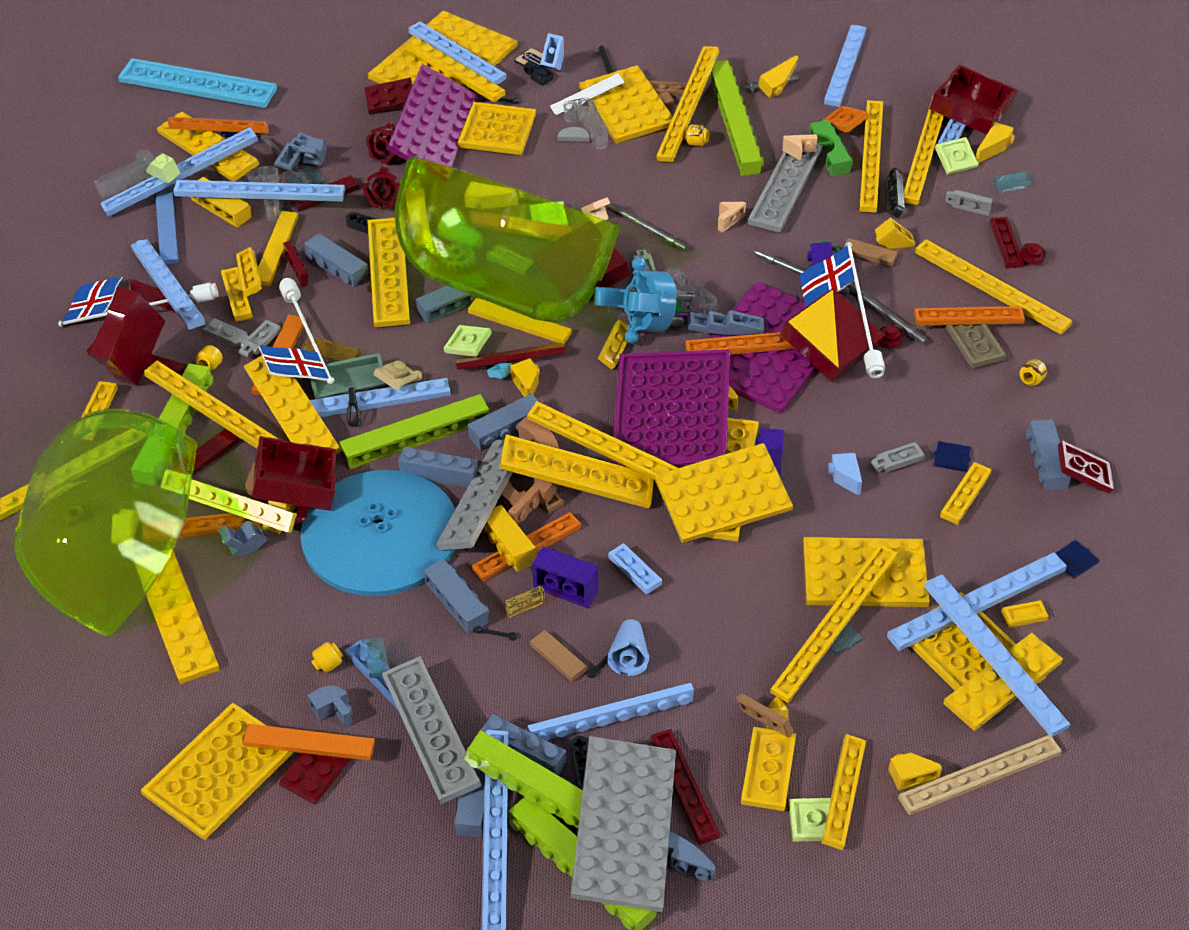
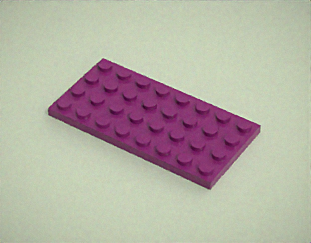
(432, 118)

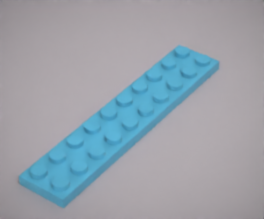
(198, 83)

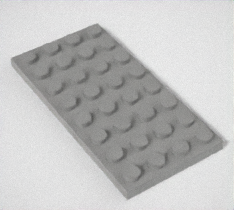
(624, 824)

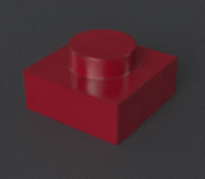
(301, 516)

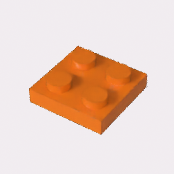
(846, 118)

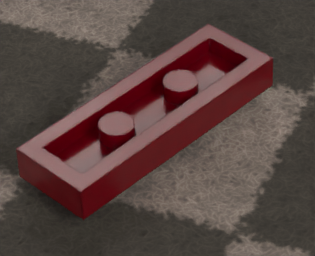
(296, 264)

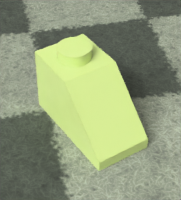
(163, 168)

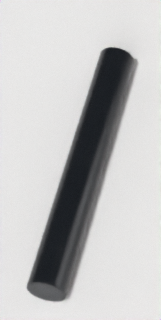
(605, 59)

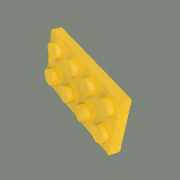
(768, 769)

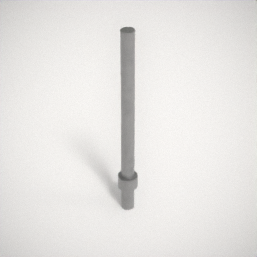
(300, 175)
(671, 240)
(772, 259)
(911, 331)

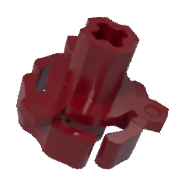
(381, 143)
(382, 188)

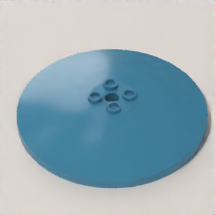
(383, 557)

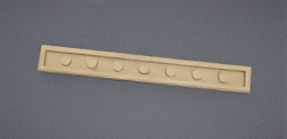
(979, 774)

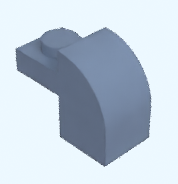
(314, 151)
(244, 540)
(331, 701)

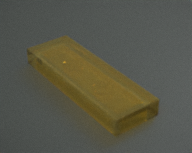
(332, 350)

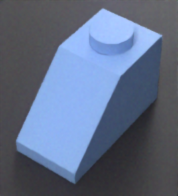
(553, 52)
(846, 471)

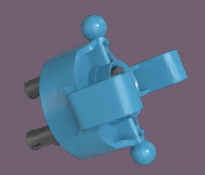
(647, 301)

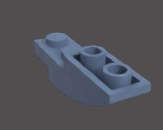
(689, 859)

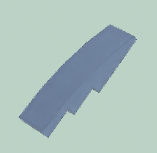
(290, 154)
(731, 324)

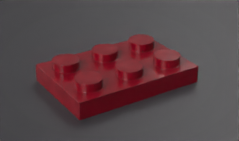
(387, 95)
(1085, 467)
(312, 775)

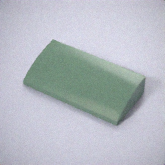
(349, 373)

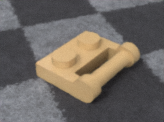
(397, 374)

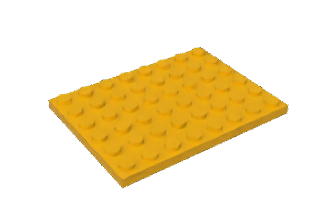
(475, 38)

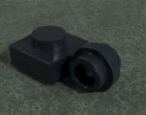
(539, 75)

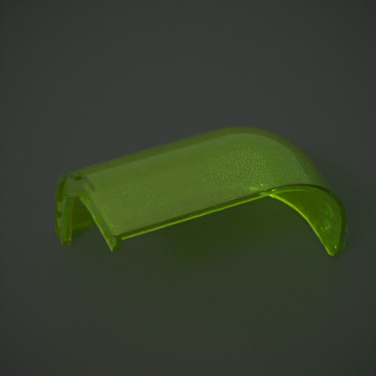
(500, 241)
(104, 514)

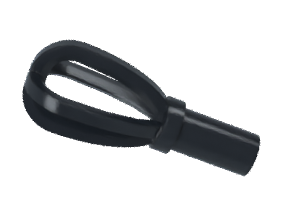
(352, 402)

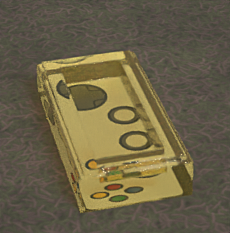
(524, 601)

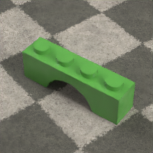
(838, 160)

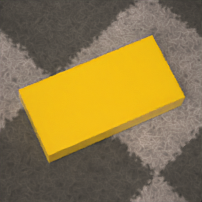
(1024, 613)

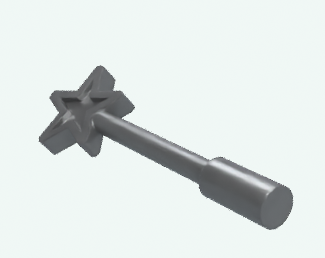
(753, 86)

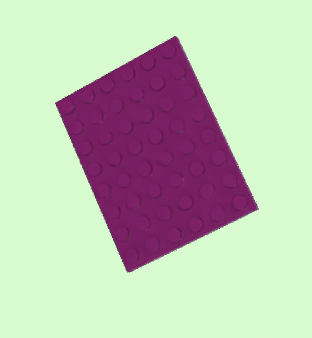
(773, 375)
(674, 404)

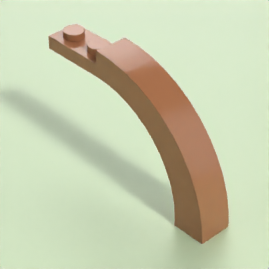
(542, 490)

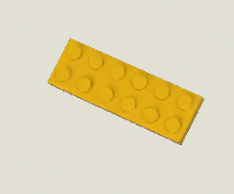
(986, 691)

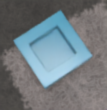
(499, 370)

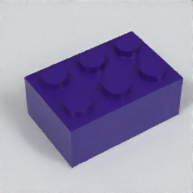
(565, 577)

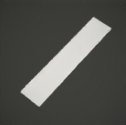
(590, 92)

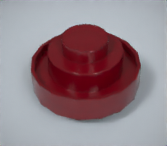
(1033, 253)
(893, 336)

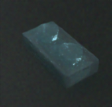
(1012, 181)
(375, 656)

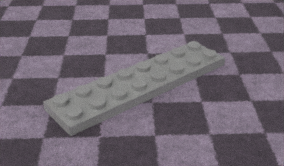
(783, 190)
(476, 502)
(431, 730)

